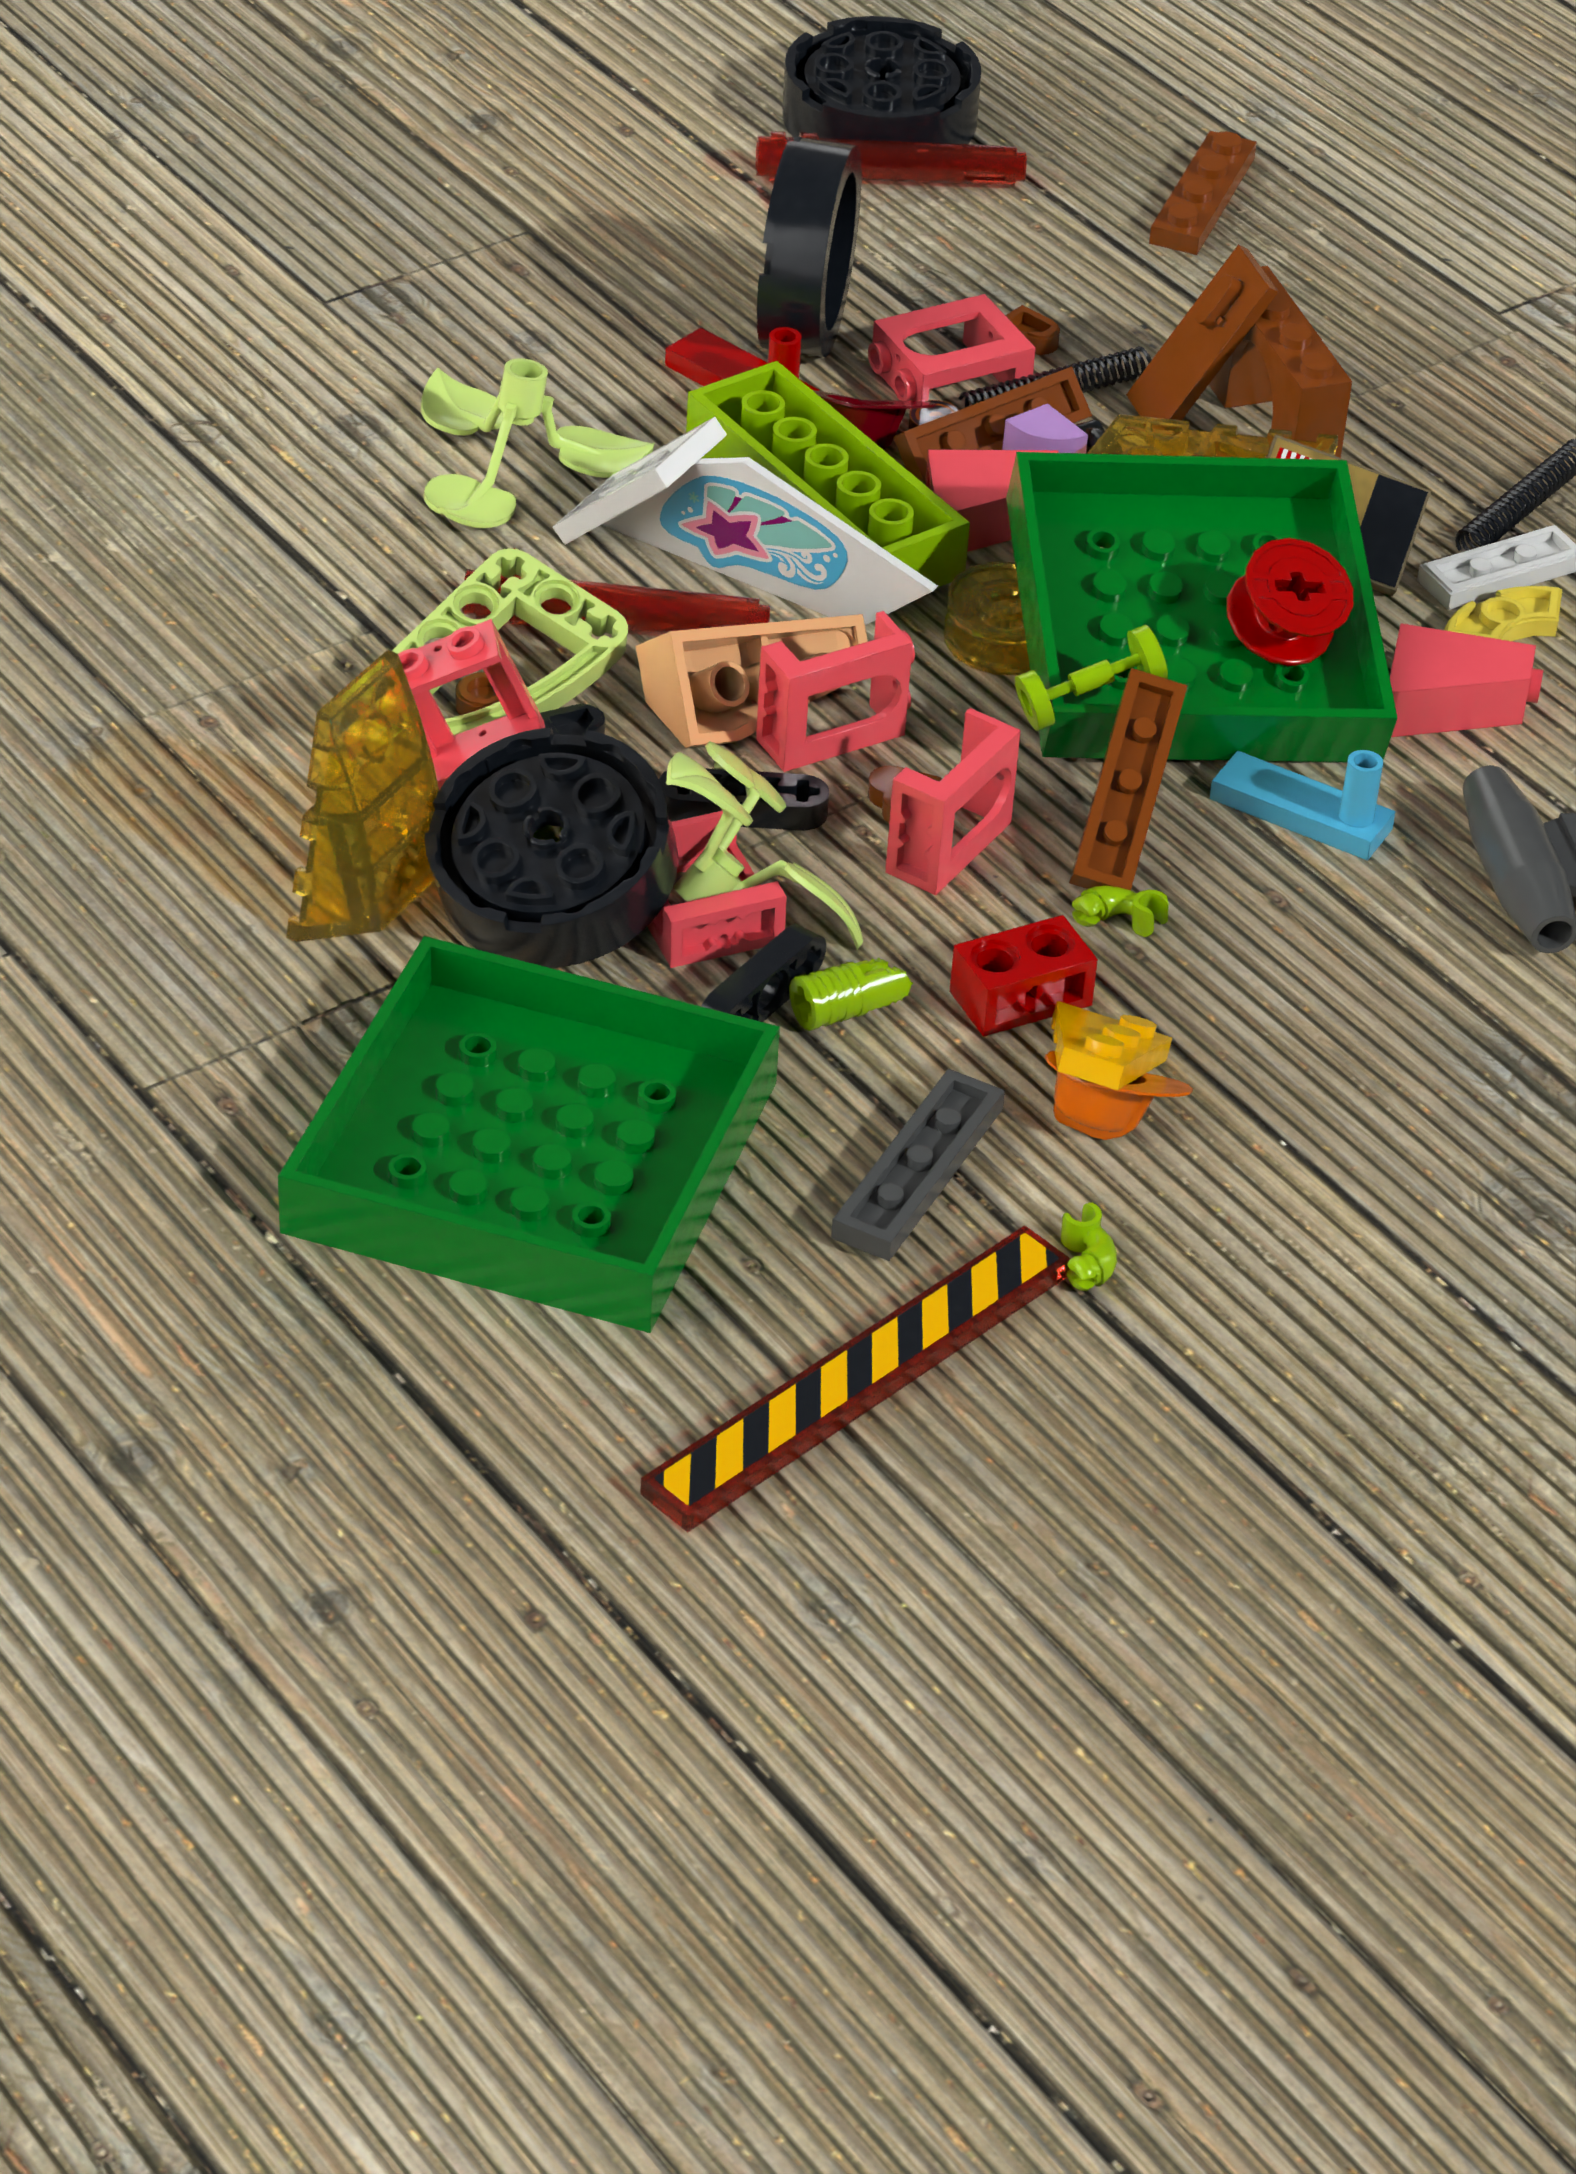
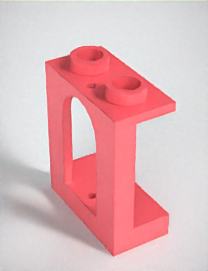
(991, 342)
(455, 657)
(788, 684)
(926, 808)
(721, 922)

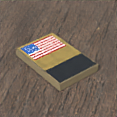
(1386, 511)

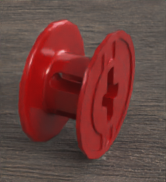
(1289, 602)

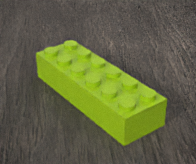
(834, 464)

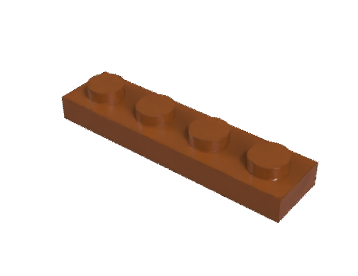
(1203, 192)
(983, 423)
(1128, 781)

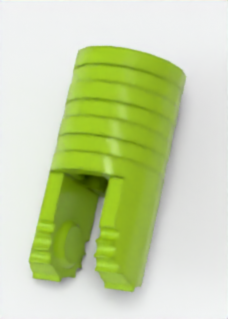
(846, 992)

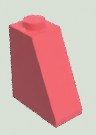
(976, 488)
(1460, 681)

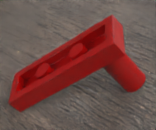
(711, 359)

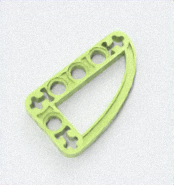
(524, 599)

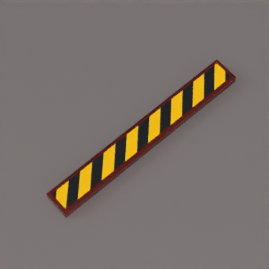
(853, 1379)

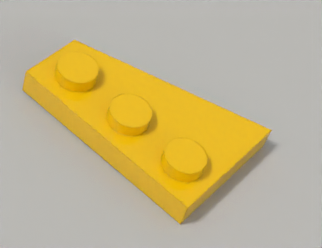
(1106, 1048)

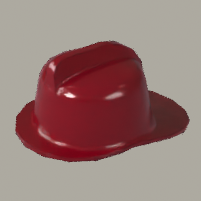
(873, 417)

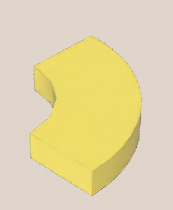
(1511, 614)

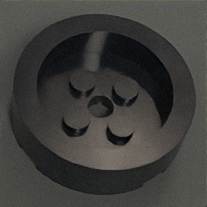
(881, 83)
(810, 242)
(545, 896)

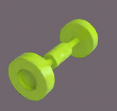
(1035, 699)

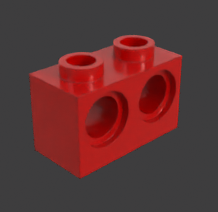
(1022, 974)

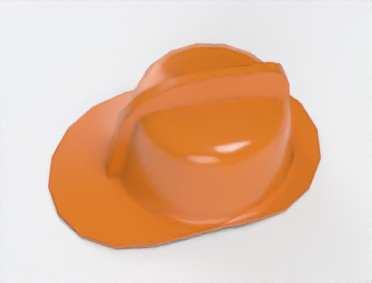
(1105, 1111)

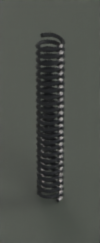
(1079, 367)
(1507, 499)

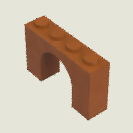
(1291, 366)

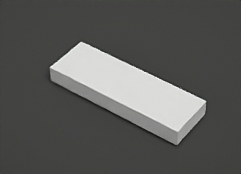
(1499, 566)

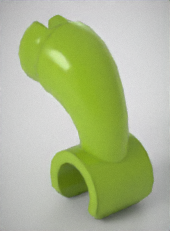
(1106, 901)
(1097, 1248)

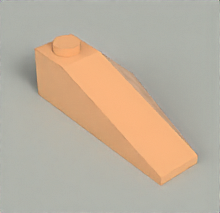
(708, 678)

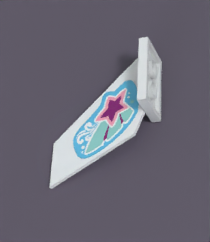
(746, 527)

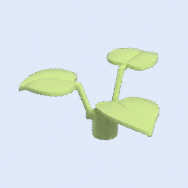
(521, 398)
(717, 869)

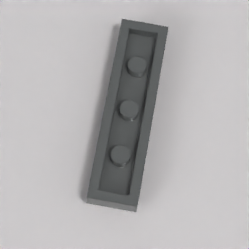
(917, 1165)

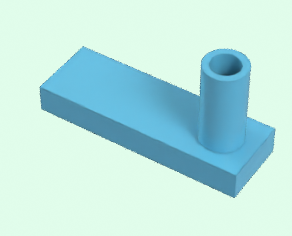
(1335, 817)

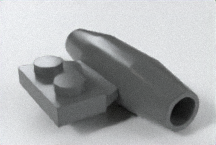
(1524, 858)

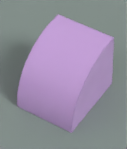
(1043, 430)

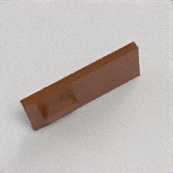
(1204, 339)

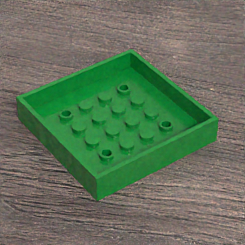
(1170, 553)
(531, 1133)

